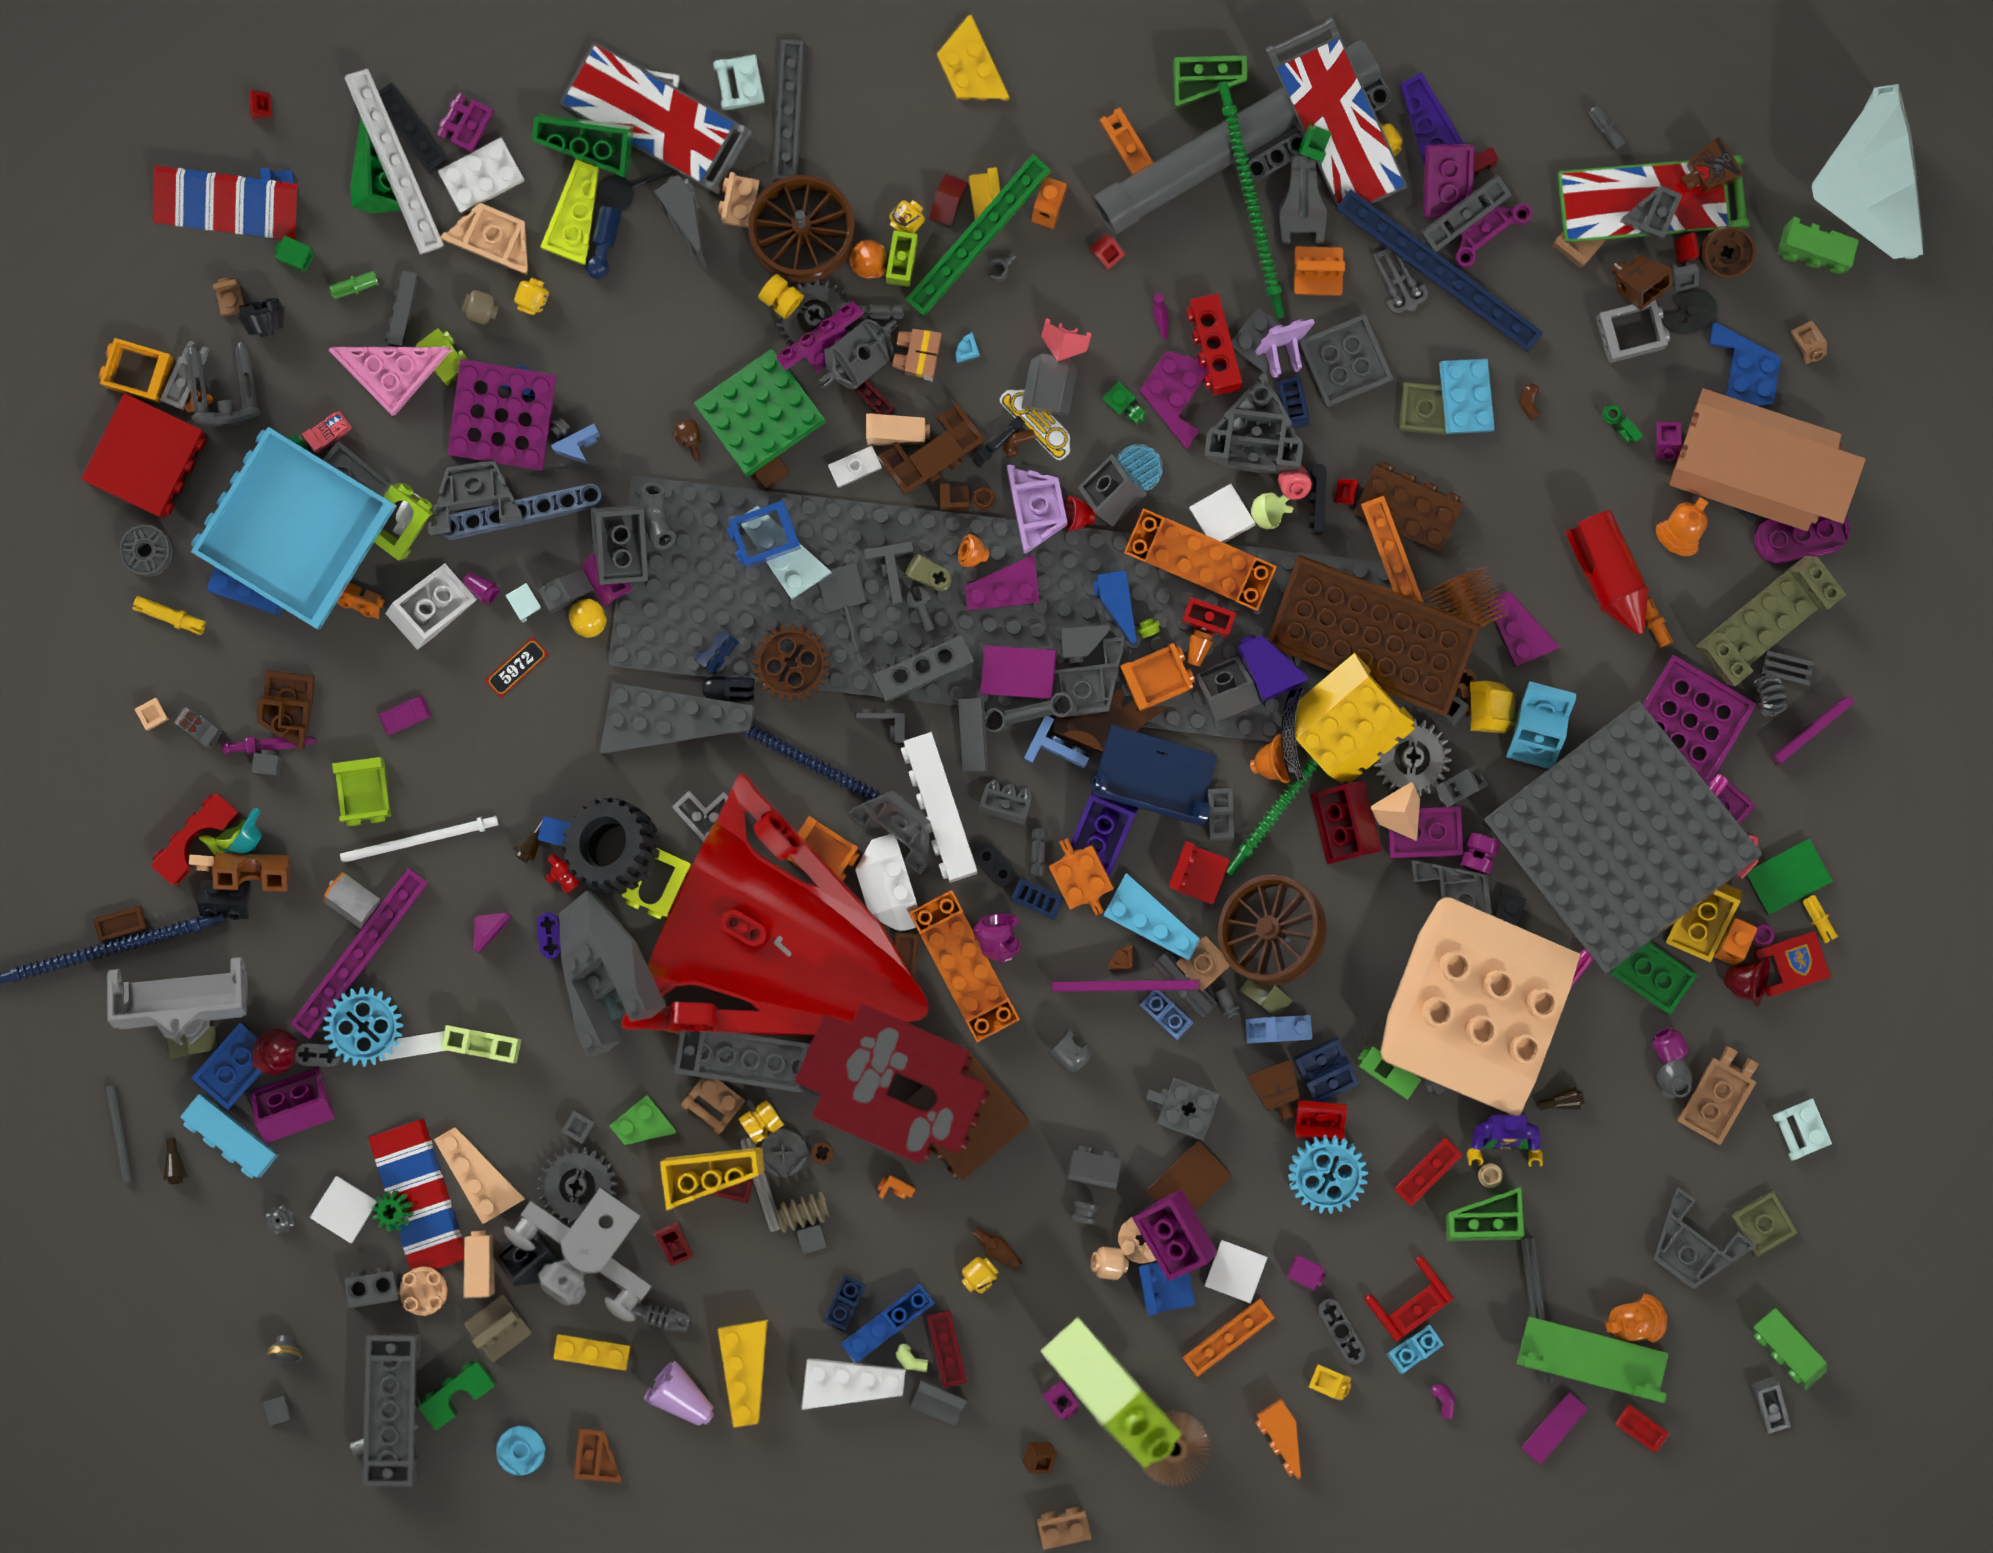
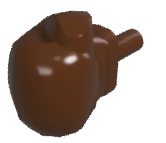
(688, 433)

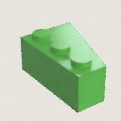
(1200, 76)
(1817, 247)
(1488, 1220)
(1790, 1349)

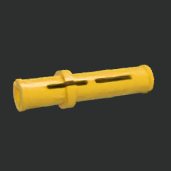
(177, 618)

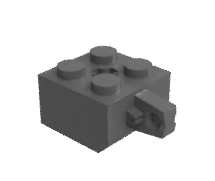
(1179, 1094)

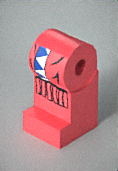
(327, 432)

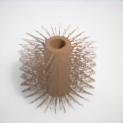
(1187, 1443)

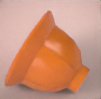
(1270, 761)

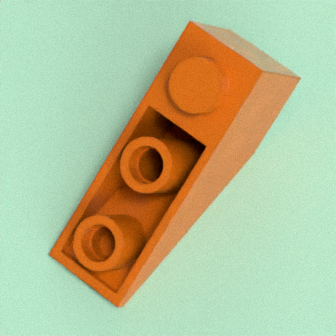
(1281, 1427)

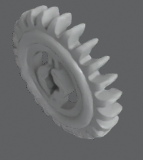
(1431, 773)

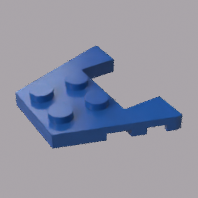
(1752, 367)

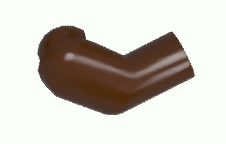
(1527, 400)
(1016, 439)

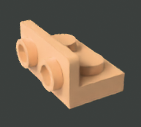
(739, 199)

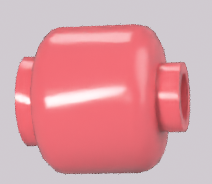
(1294, 483)

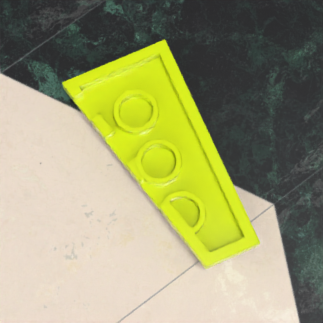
(572, 220)

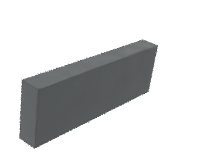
(973, 734)

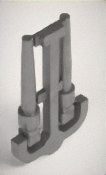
(1410, 304)

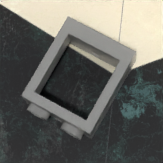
(1609, 337)

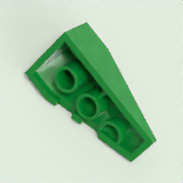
(369, 183)

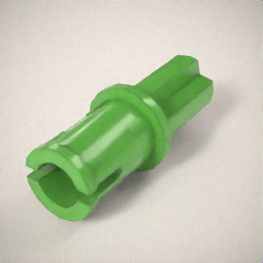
(354, 285)

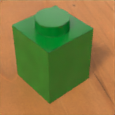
(293, 254)

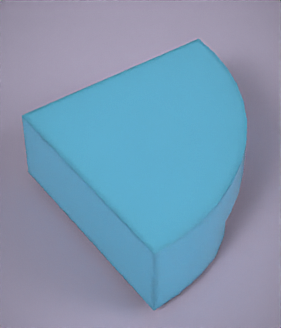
(967, 349)

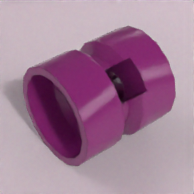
(1482, 845)

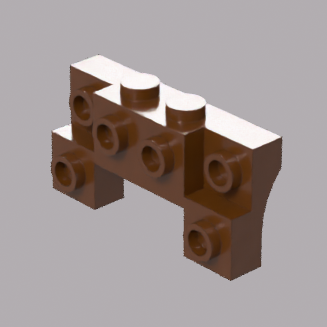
(936, 456)

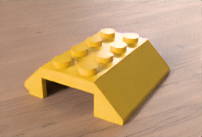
(1349, 721)

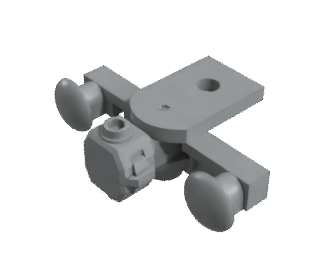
(585, 1250)

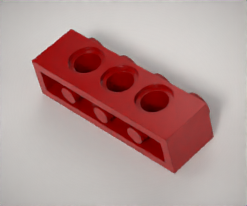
(1210, 309)

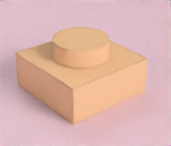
(151, 714)
(202, 863)

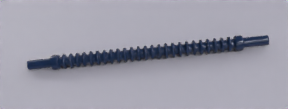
(795, 754)
(195, 925)

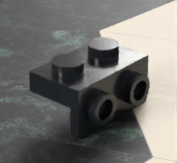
(229, 902)

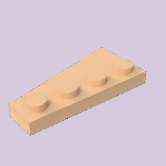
(481, 1182)

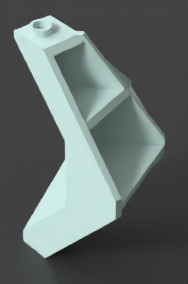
(1874, 177)

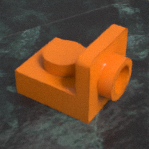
(900, 1187)

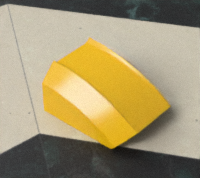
(1492, 707)

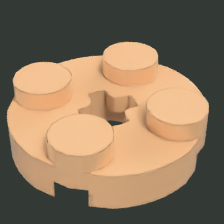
(1130, 1246)

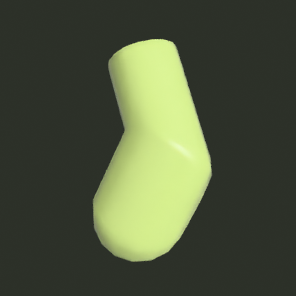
(908, 1361)

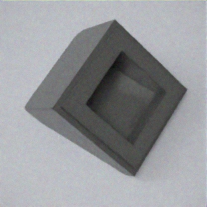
(811, 1239)
(278, 1410)

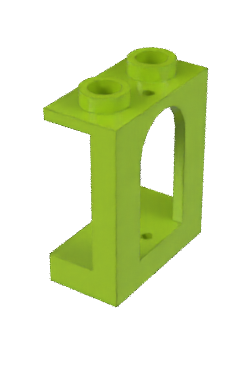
(421, 513)

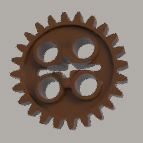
(810, 674)

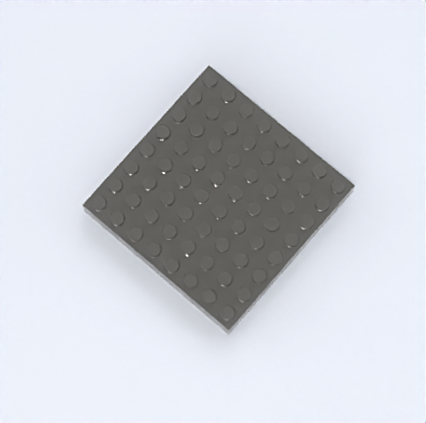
(1622, 837)

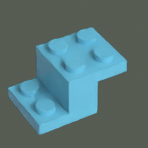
(1541, 725)

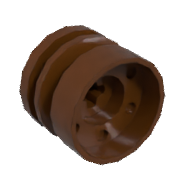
(1739, 259)

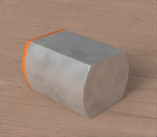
(351, 900)

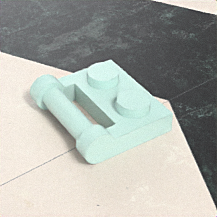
(747, 82)
(1809, 1126)

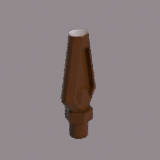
(997, 1248)

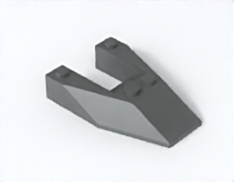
(597, 959)

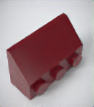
(1346, 822)

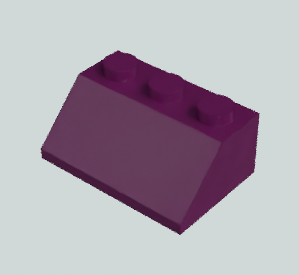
(291, 1105)
(1175, 1235)

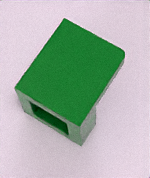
(1315, 142)

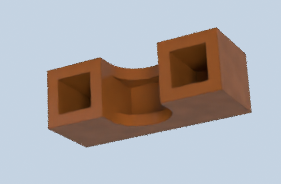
(234, 868)

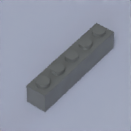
(402, 309)

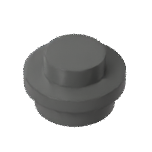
(559, 428)

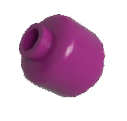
(1670, 1045)

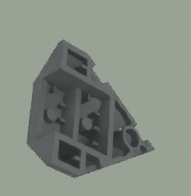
(1255, 434)

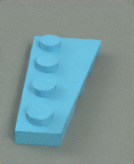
(1144, 915)

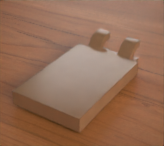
(1718, 1096)

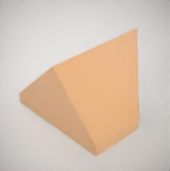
(1399, 811)

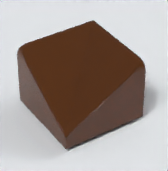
(1039, 1457)

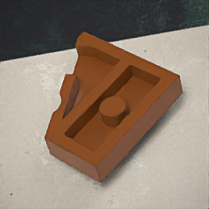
(594, 1457)

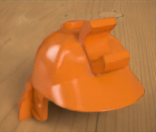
(1684, 528)
(1638, 1320)

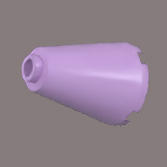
(679, 1395)

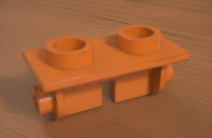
(367, 605)

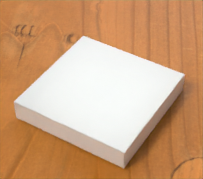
(1222, 515)
(344, 1209)
(1235, 1271)

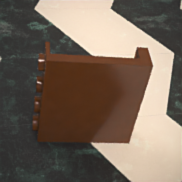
(995, 1127)

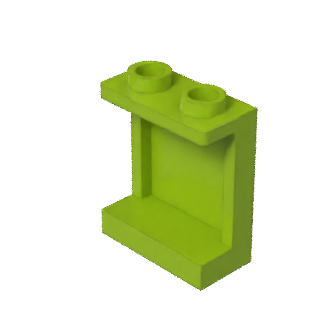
(362, 791)

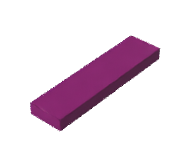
(1812, 730)

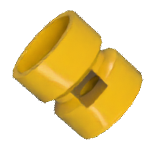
(780, 296)
(761, 1121)

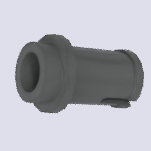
(1227, 1003)

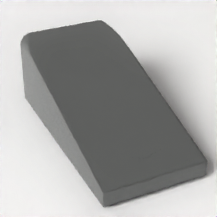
(1771, 1404)

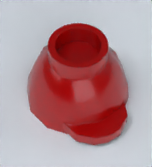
(1078, 513)

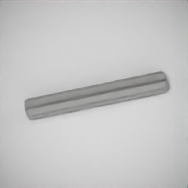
(764, 1193)

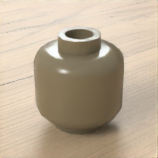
(479, 307)

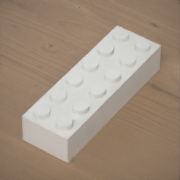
(940, 807)

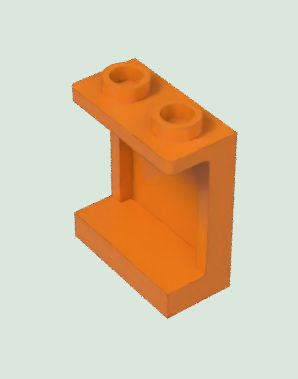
(1157, 677)
(828, 846)

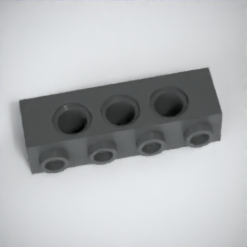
(892, 690)

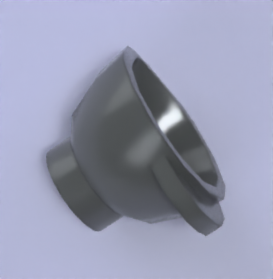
(1675, 1079)

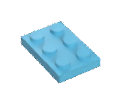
(1466, 396)

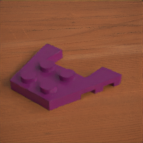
(1171, 389)

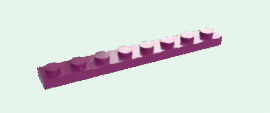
(359, 953)

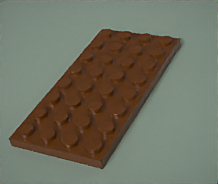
(1404, 642)

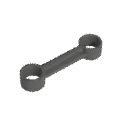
(1030, 712)

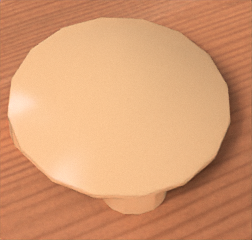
(423, 1291)

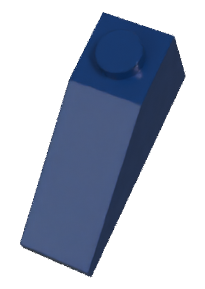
(1115, 598)

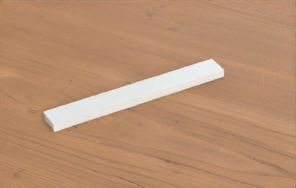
(394, 161)

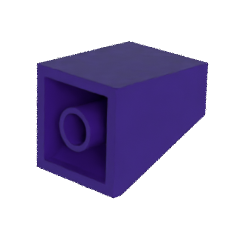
(1269, 668)

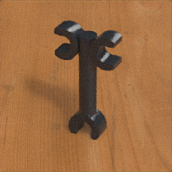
(986, 453)

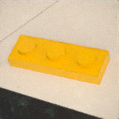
(592, 1352)

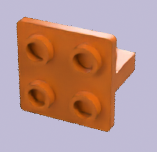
(1319, 271)

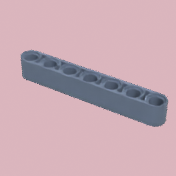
(533, 514)

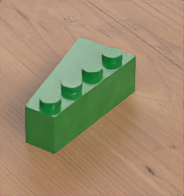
(587, 140)

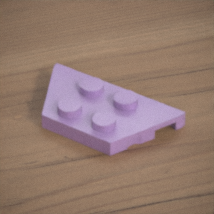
(1036, 505)

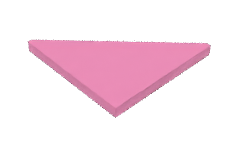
(391, 372)

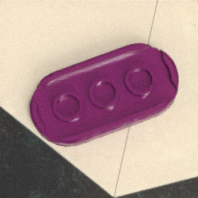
(1785, 544)

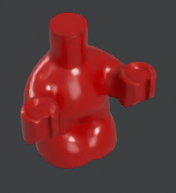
(561, 874)

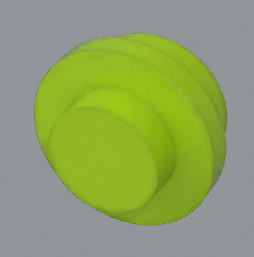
(1148, 627)

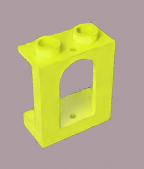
(664, 904)

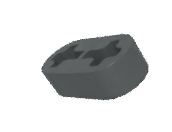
(317, 1048)

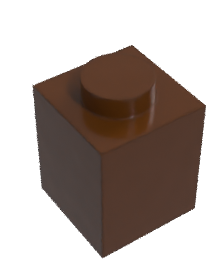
(770, 474)

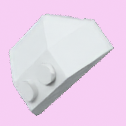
(886, 883)

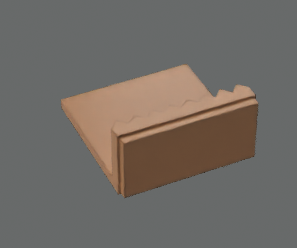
(1577, 252)
(1205, 963)

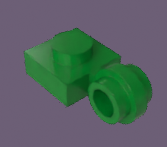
(1120, 399)
(1627, 430)

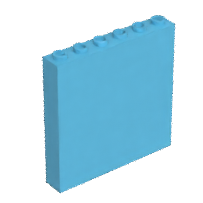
(292, 528)

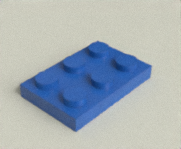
(230, 1068)

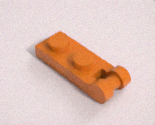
(1126, 141)

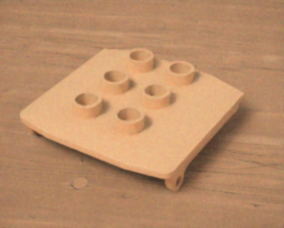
(1478, 1005)

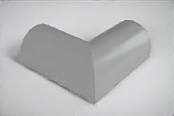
(696, 815)

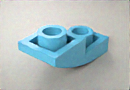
(1415, 1349)

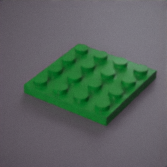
(759, 412)

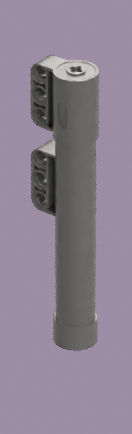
(1265, 128)

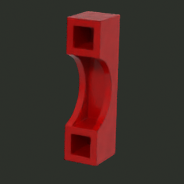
(174, 860)

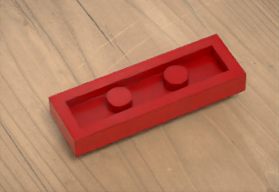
(1427, 1171)

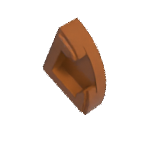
(1122, 959)

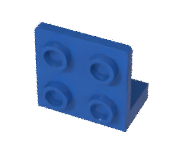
(1164, 1294)

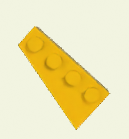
(702, 1174)
(743, 1362)

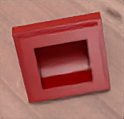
(260, 104)
(1346, 492)

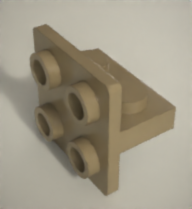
(497, 1328)

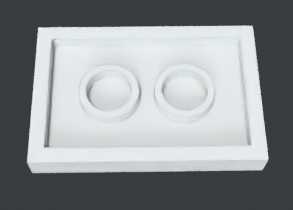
(481, 175)

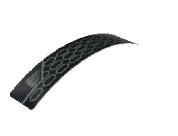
(1288, 736)

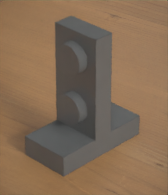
(889, 567)

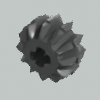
(1770, 695)

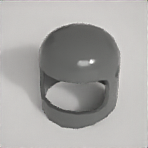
(1068, 1053)

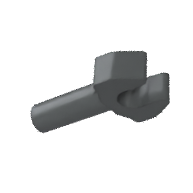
(922, 609)

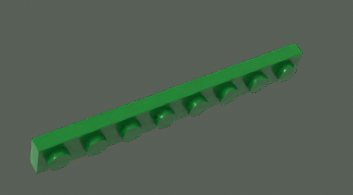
(979, 235)

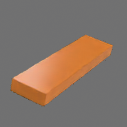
(1228, 1337)

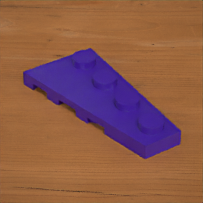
(1427, 116)

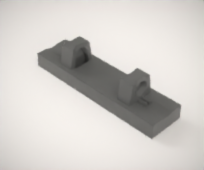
(1466, 213)

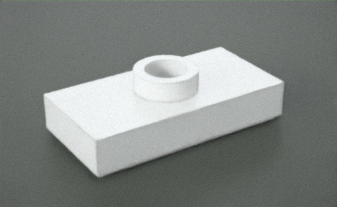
(854, 466)

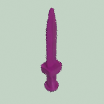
(253, 745)

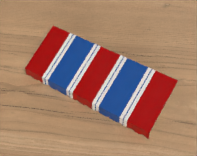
(224, 203)
(411, 1167)

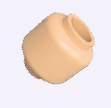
(1109, 1263)

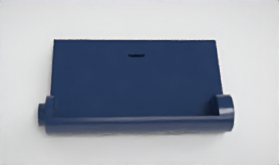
(1141, 775)

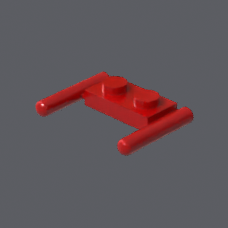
(1417, 1308)

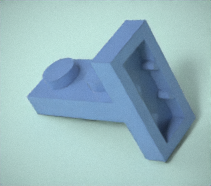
(1054, 745)
(1278, 1029)

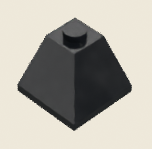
(524, 1266)

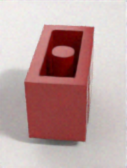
(1208, 618)

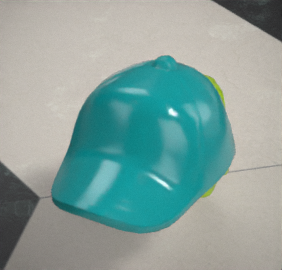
(236, 839)

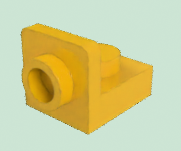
(1330, 1383)

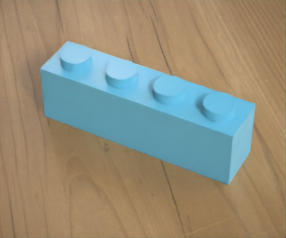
(228, 1135)

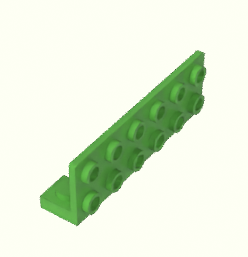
(1593, 1359)

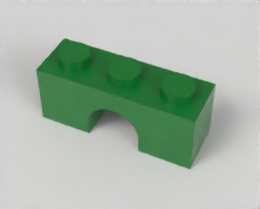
(439, 1408)

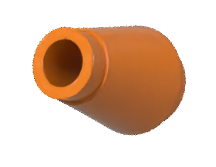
(1198, 647)

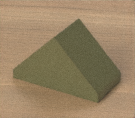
(1267, 997)
(205, 1043)

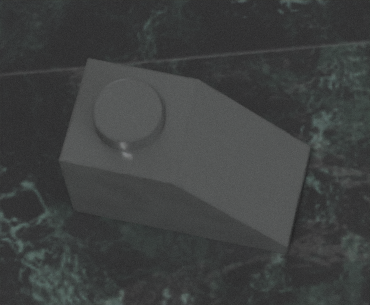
(565, 590)
(1081, 641)

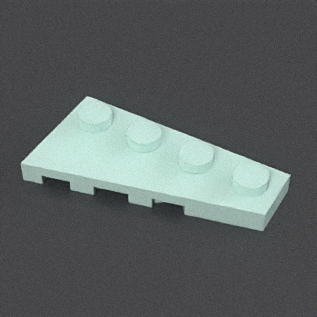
(794, 570)

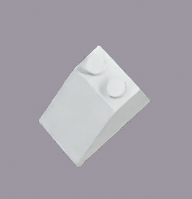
(430, 606)

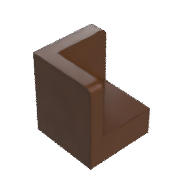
(954, 498)

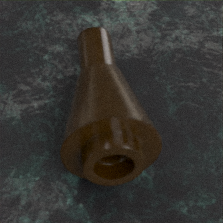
(528, 847)
(1569, 1099)
(174, 1170)

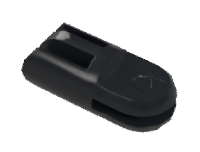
(729, 688)

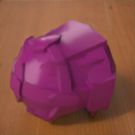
(997, 936)

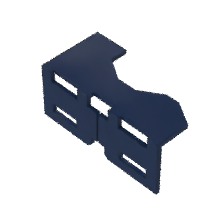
(704, 658)

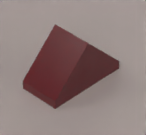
(947, 200)
(674, 1243)

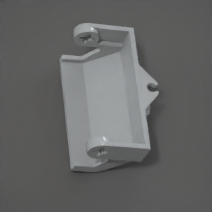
(178, 1004)

